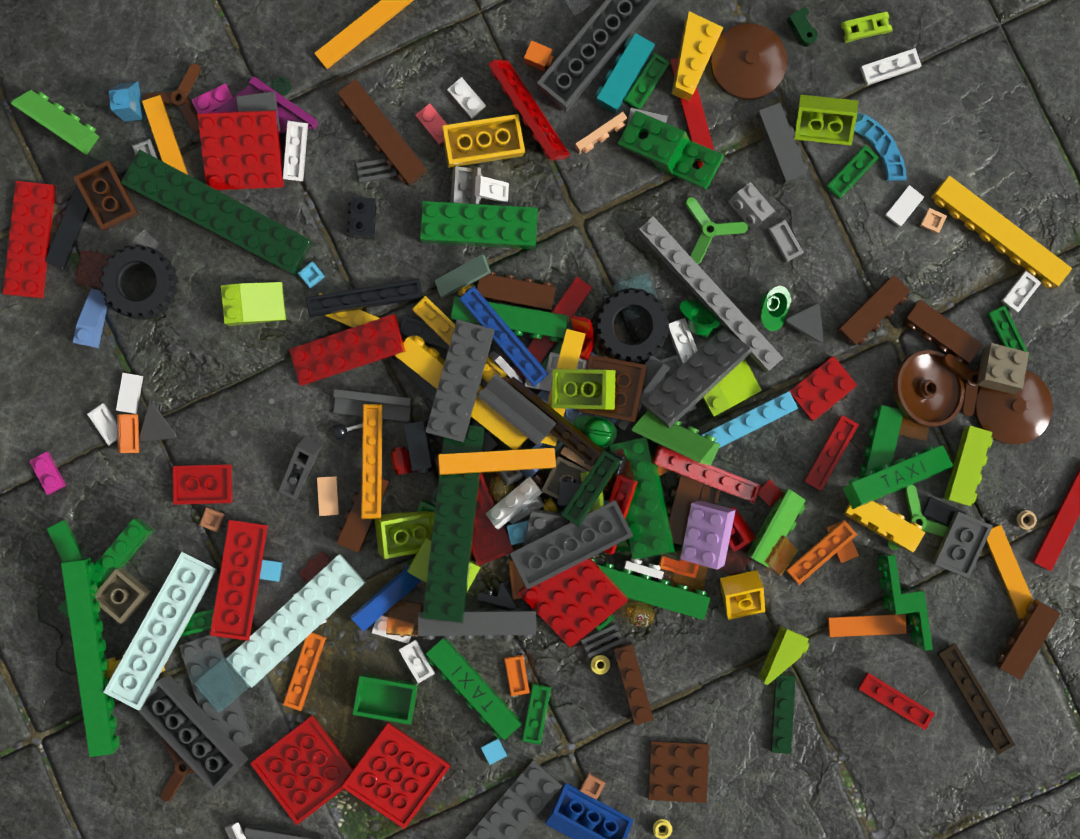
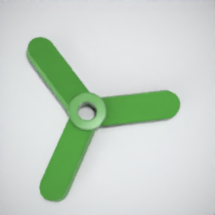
(718, 229)
(916, 513)

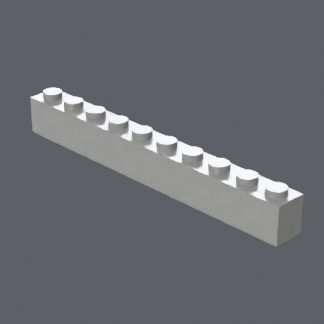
(708, 293)

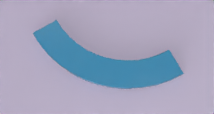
(884, 145)

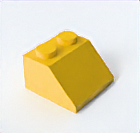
(742, 594)

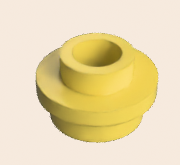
(598, 658)
(662, 834)

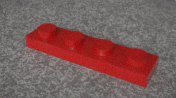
(831, 453)
(623, 494)
(896, 701)

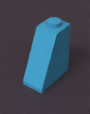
(126, 101)

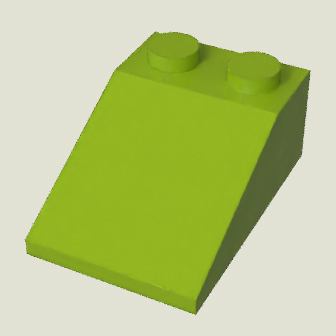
(253, 303)
(583, 389)
(731, 390)
(403, 532)
(420, 564)
(785, 651)

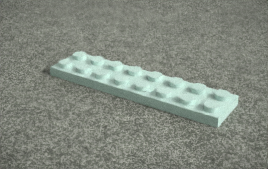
(296, 620)
(160, 631)

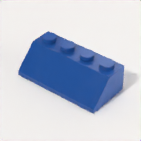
(586, 817)

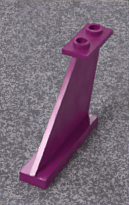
(286, 110)

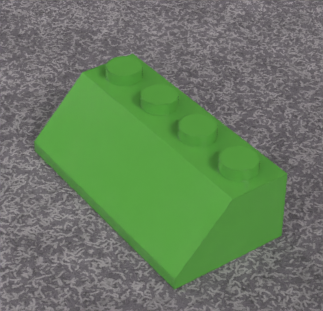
(57, 121)
(678, 438)
(777, 523)

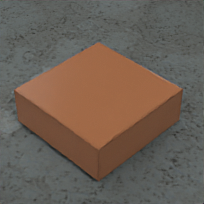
(212, 519)
(592, 786)

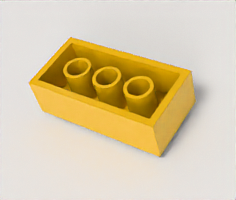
(483, 140)

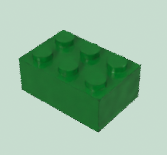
(385, 698)

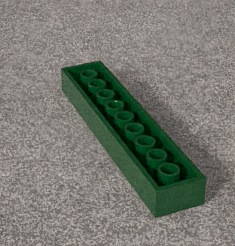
(217, 212)
(453, 536)

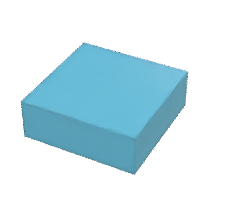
(311, 274)
(271, 570)
(493, 751)

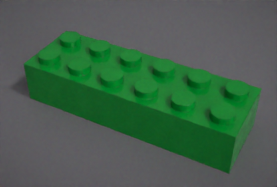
(479, 225)
(647, 511)

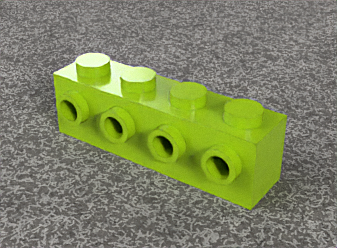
(968, 465)

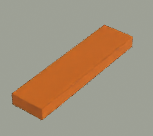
(821, 552)
(867, 625)
(304, 671)

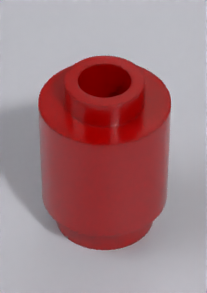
(401, 461)

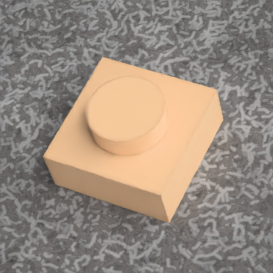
(933, 221)

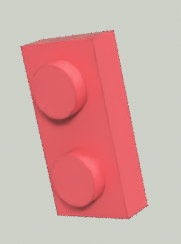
(432, 122)

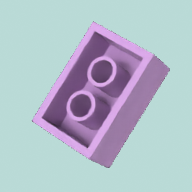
(707, 534)

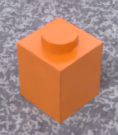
(538, 56)

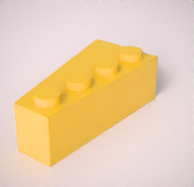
(695, 50)
(887, 524)

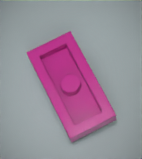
(213, 99)
(47, 473)

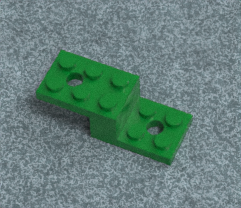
(670, 150)
(904, 601)

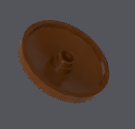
(748, 61)
(928, 389)
(1017, 416)

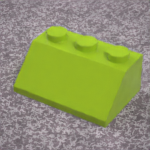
(826, 120)

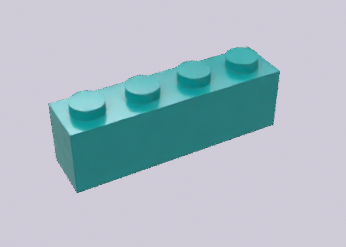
(625, 73)

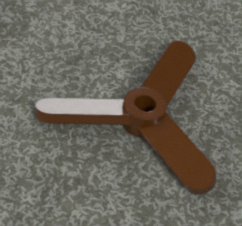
(183, 90)
(971, 385)
(177, 776)

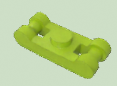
(866, 27)

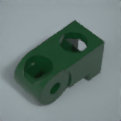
(801, 27)

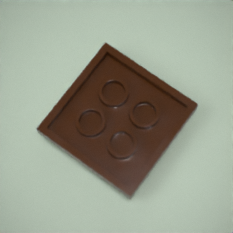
(628, 387)
(678, 771)

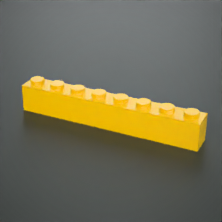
(1000, 232)
(430, 365)

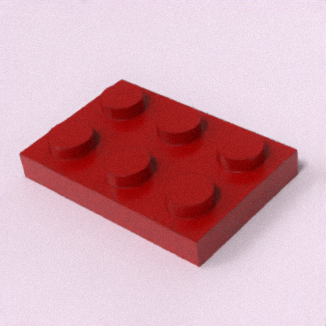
(822, 388)
(202, 484)

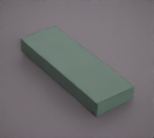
(462, 276)

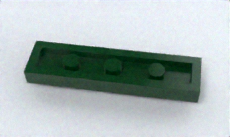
(591, 488)
(783, 714)

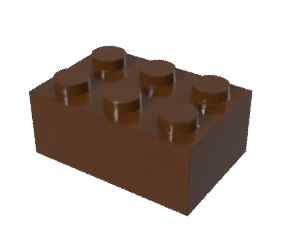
(106, 195)

